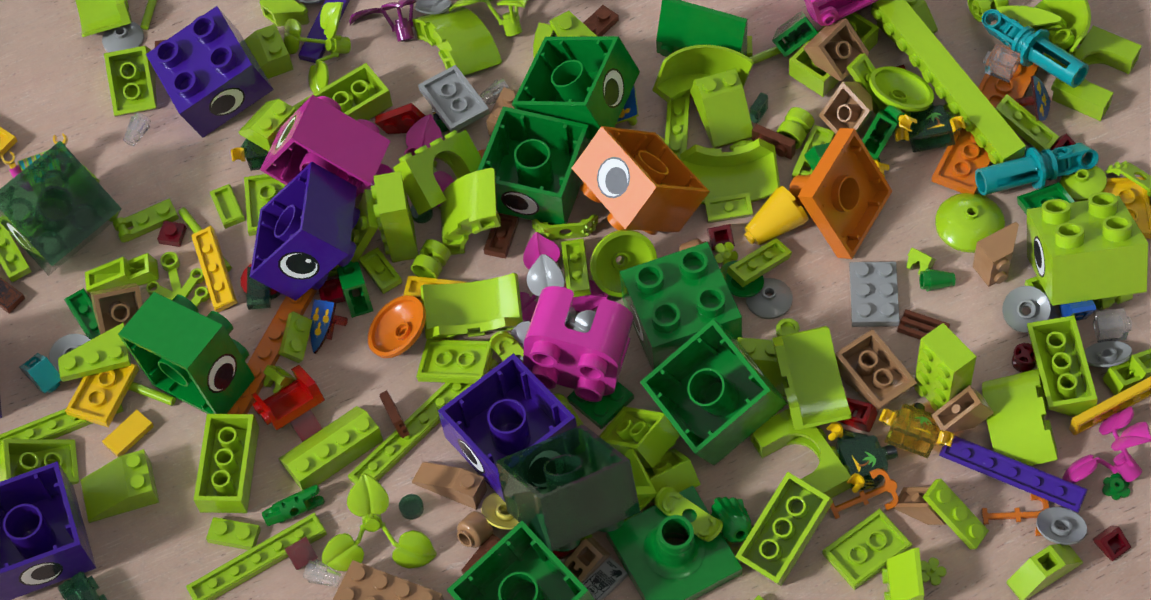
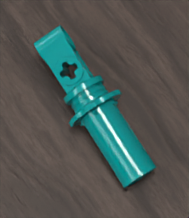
(1032, 45)
(1035, 168)

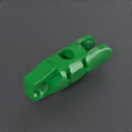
(293, 506)

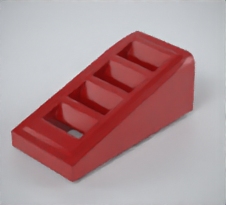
(864, 409)

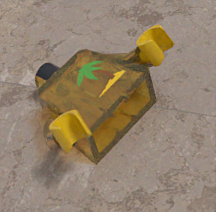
(914, 429)

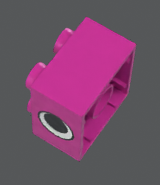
(329, 139)

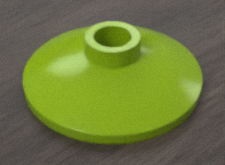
(1084, 183)

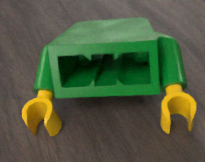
(882, 130)

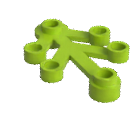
(165, 260)

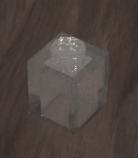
(1001, 62)
(1112, 325)

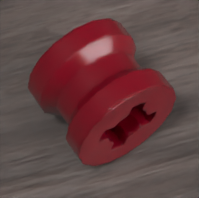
(1024, 351)

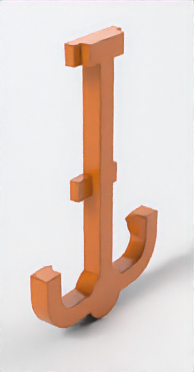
(889, 485)
(1017, 514)

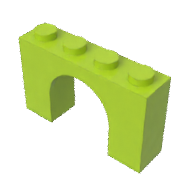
(1096, 48)
(418, 174)
(778, 432)

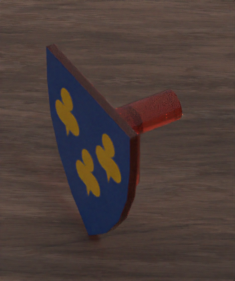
(1039, 99)
(324, 323)

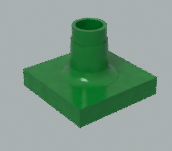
(670, 570)

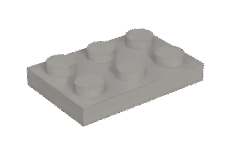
(453, 99)
(874, 294)

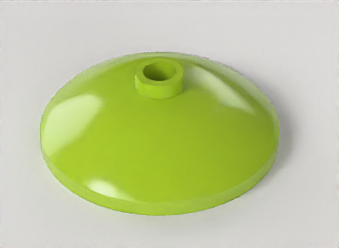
(901, 89)
(964, 230)
(628, 244)

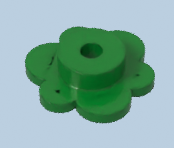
(1115, 492)

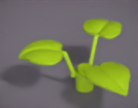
(510, 20)
(335, 44)
(369, 501)

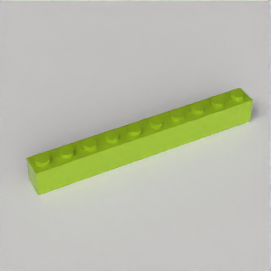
(949, 80)

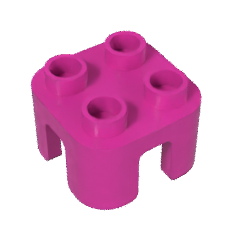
(574, 358)

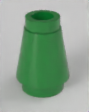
(936, 279)

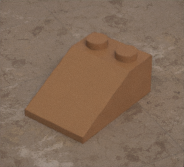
(873, 370)

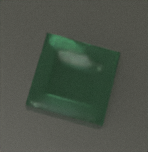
(759, 108)

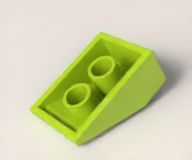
(269, 51)
(131, 80)
(722, 108)
(641, 430)
(25, 455)
(120, 486)

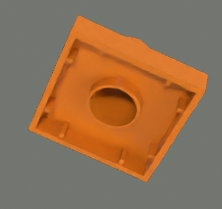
(843, 193)

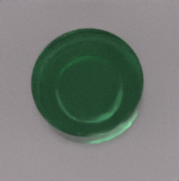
(423, 218)
(411, 506)

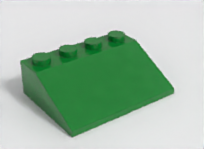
(690, 25)

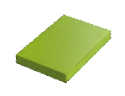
(258, 192)
(454, 361)
(866, 548)

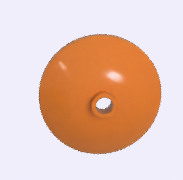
(397, 326)

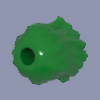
(734, 518)

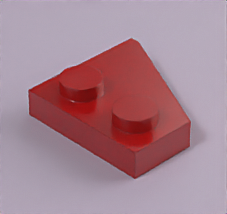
(399, 119)

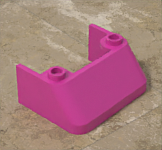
(829, 11)

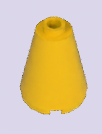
(775, 217)

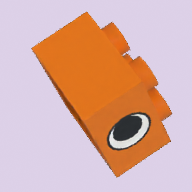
(638, 181)

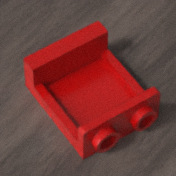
(290, 401)

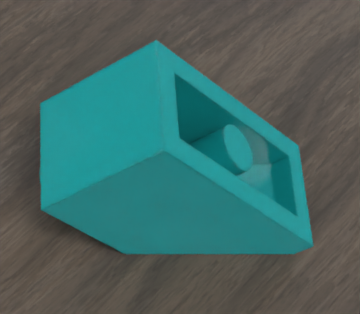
(41, 373)

